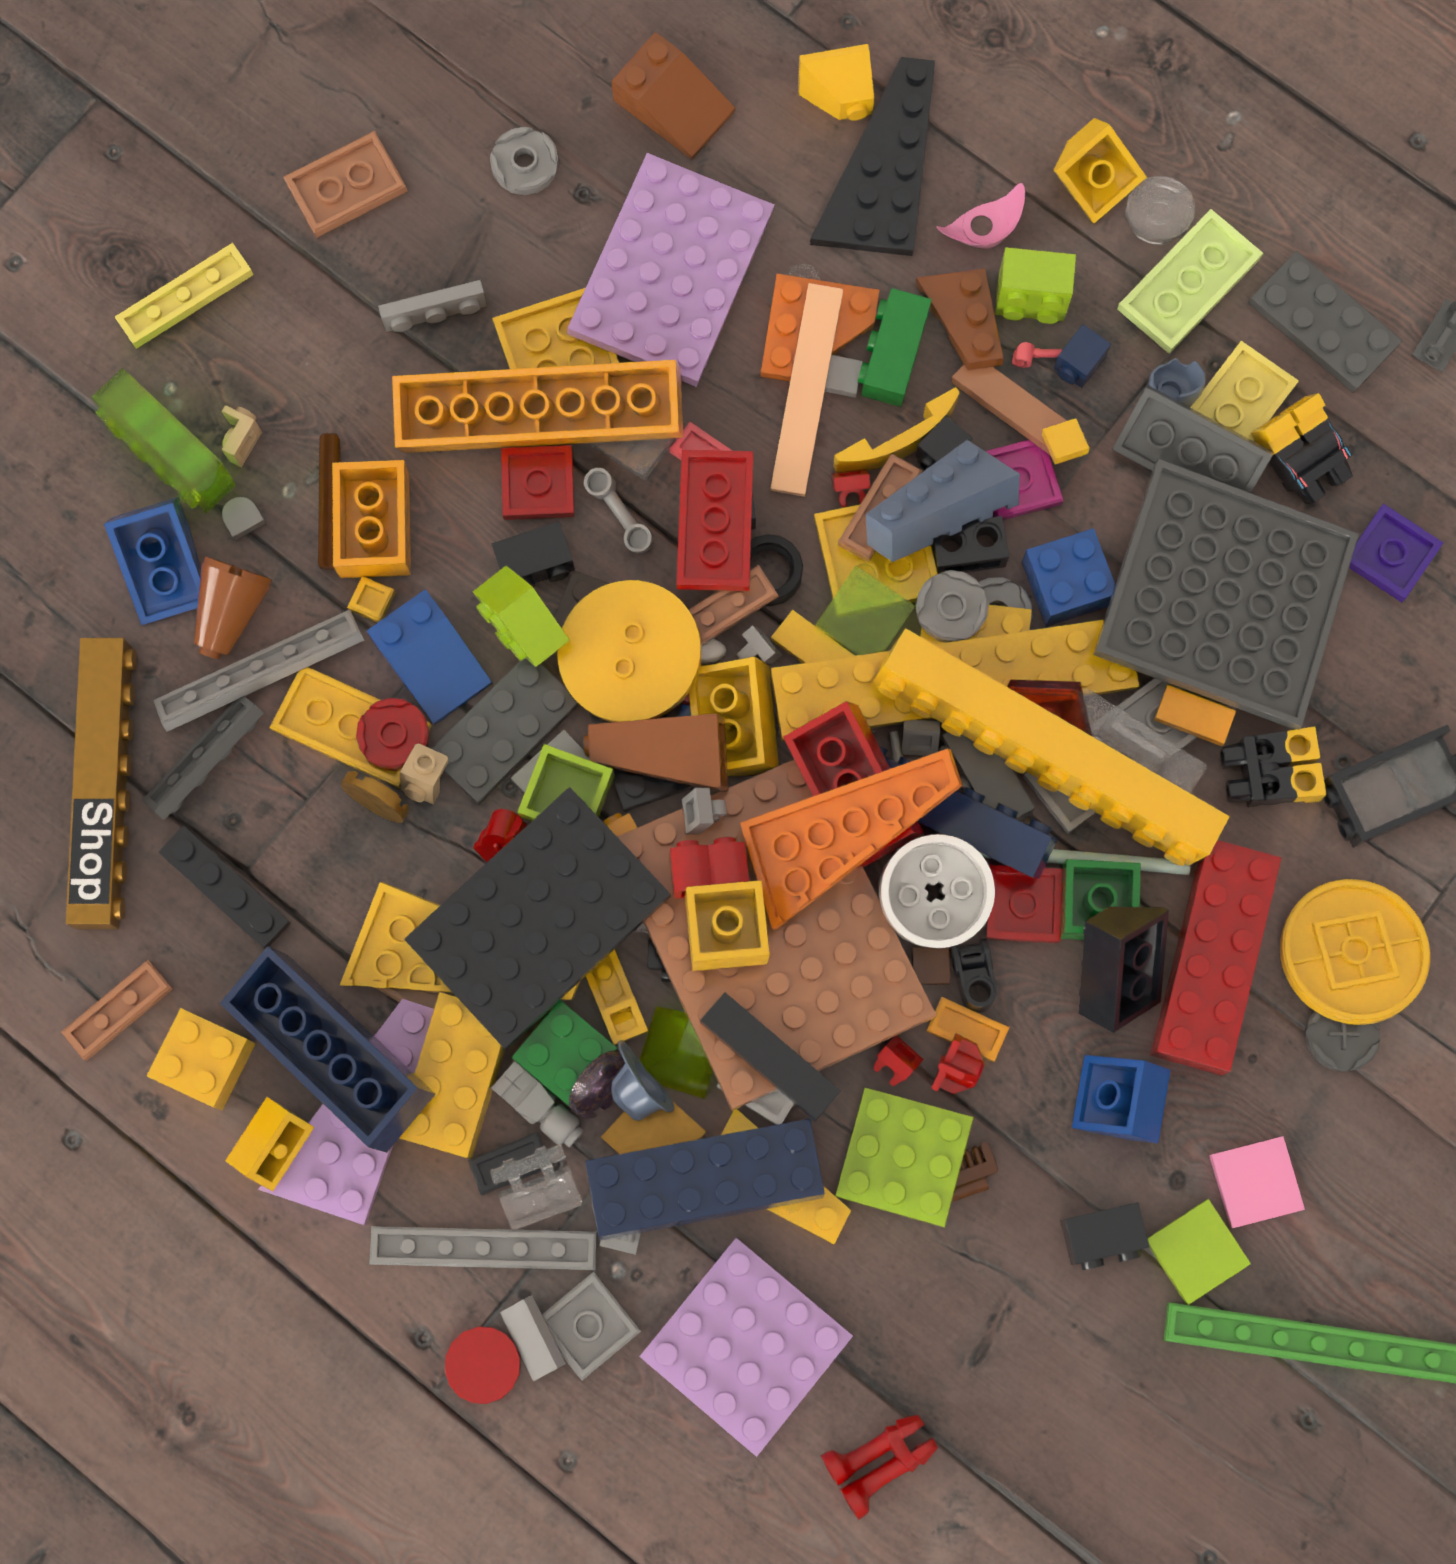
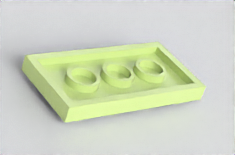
(1190, 281)

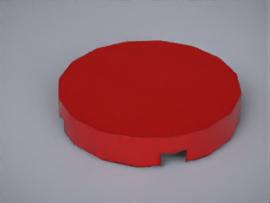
(390, 732)
(482, 1365)

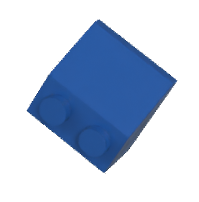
(1121, 1098)

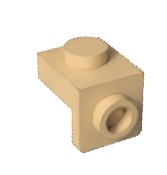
(422, 774)

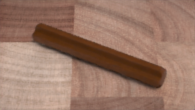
(328, 453)

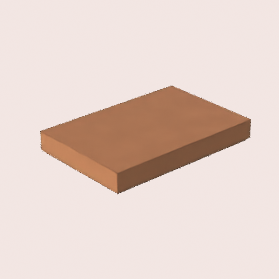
(345, 184)

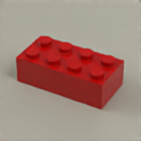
(840, 751)

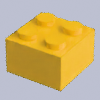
(727, 925)
(201, 1059)

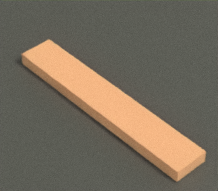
(806, 390)

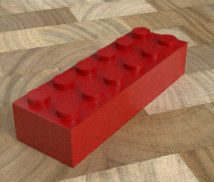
(1216, 958)

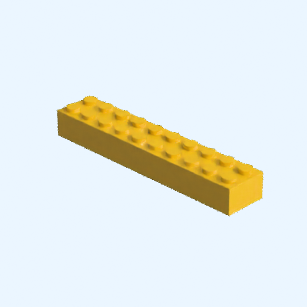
(1049, 750)

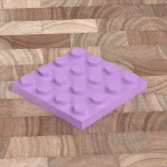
(746, 1346)

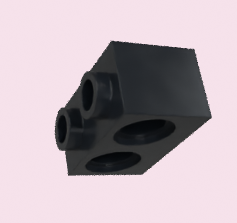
(972, 555)

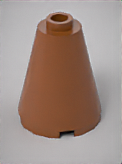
(226, 605)

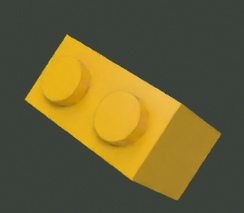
(269, 1144)

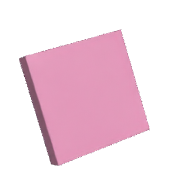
(1257, 1182)

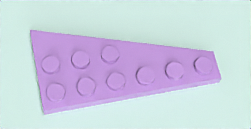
(334, 1166)

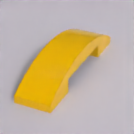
(862, 457)
(616, 1000)

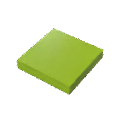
(1197, 1251)

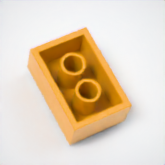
(371, 519)

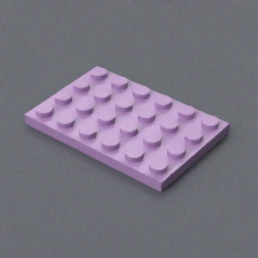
(671, 268)

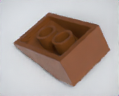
(671, 96)

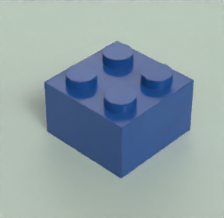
(1069, 577)

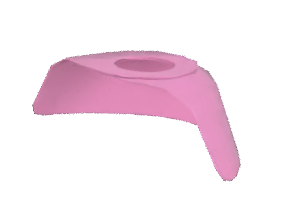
(1003, 214)

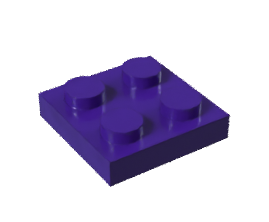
(1393, 553)

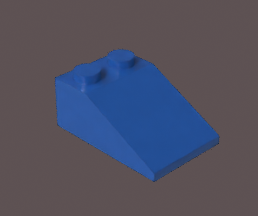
(157, 559)
(429, 657)

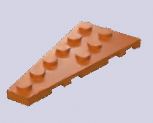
(825, 837)

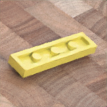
(184, 295)

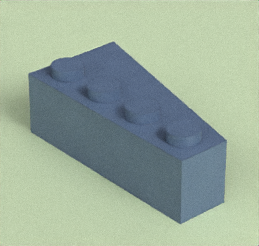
(940, 500)

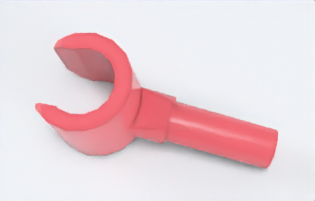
(1026, 352)

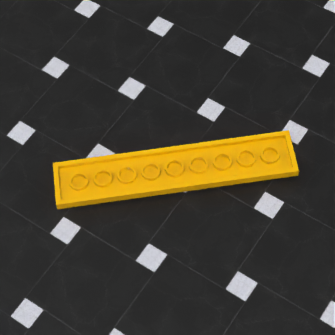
(1039, 654)

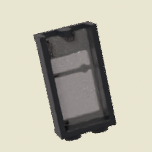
(1393, 787)

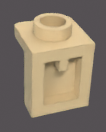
(242, 438)

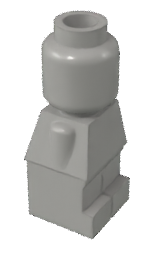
(537, 1105)

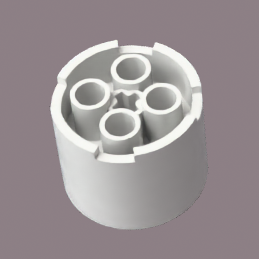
(965, 888)

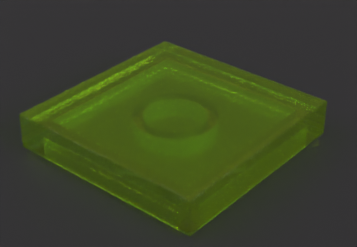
(864, 614)

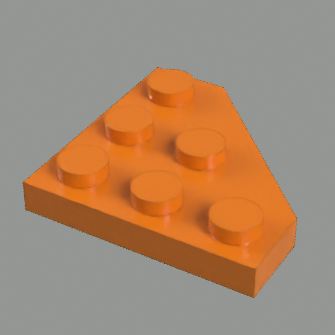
(789, 296)

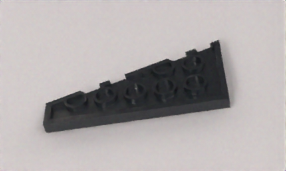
(882, 183)

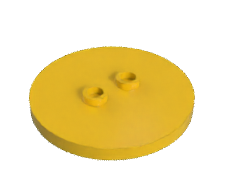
(630, 651)
(1354, 951)

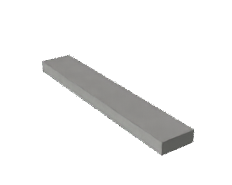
(258, 670)
(483, 1248)

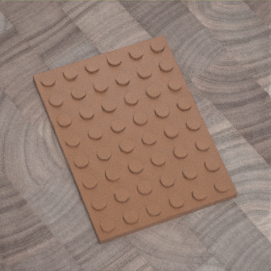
(831, 971)

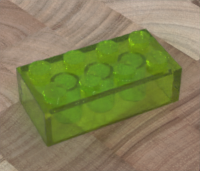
(162, 442)

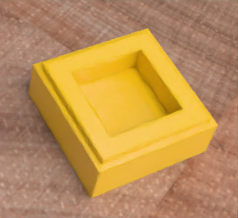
(1065, 441)
(371, 599)

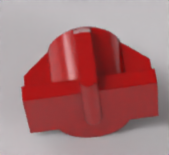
(501, 829)
(959, 1066)

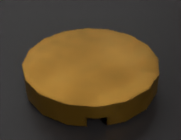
(375, 797)

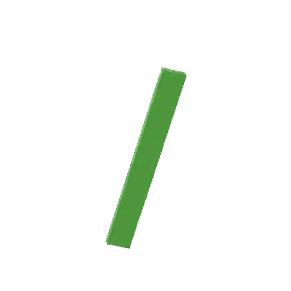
(1310, 1342)

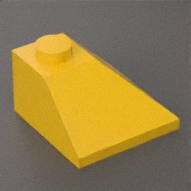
(838, 81)
(1098, 169)

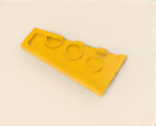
(820, 1216)

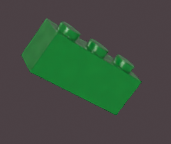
(894, 347)

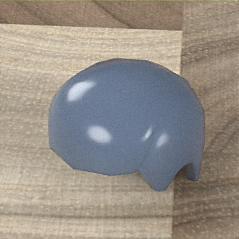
(1179, 380)

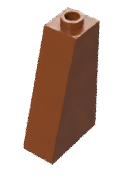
(670, 749)

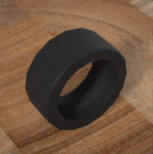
(789, 551)

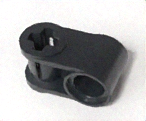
(974, 967)

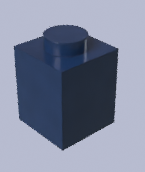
(1081, 356)

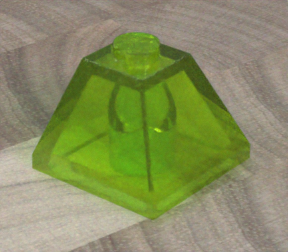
(675, 1054)

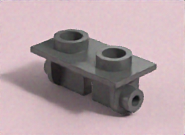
(1439, 339)

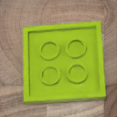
(904, 1157)

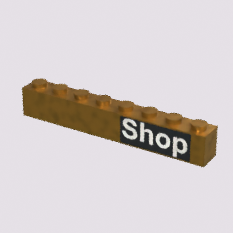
(100, 784)

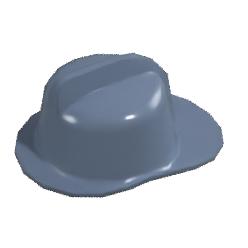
(637, 1089)

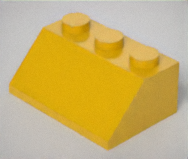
(743, 697)

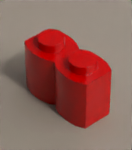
(707, 864)

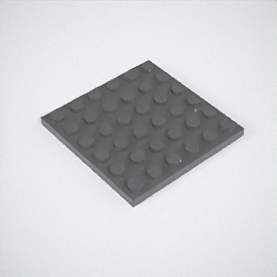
(1227, 594)

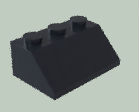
(1122, 964)

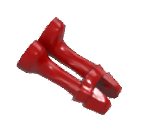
(845, 1465)

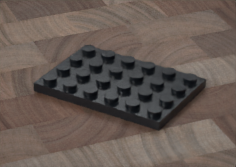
(537, 918)

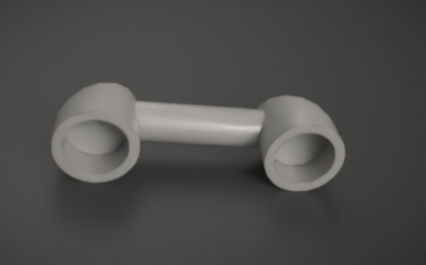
(603, 487)

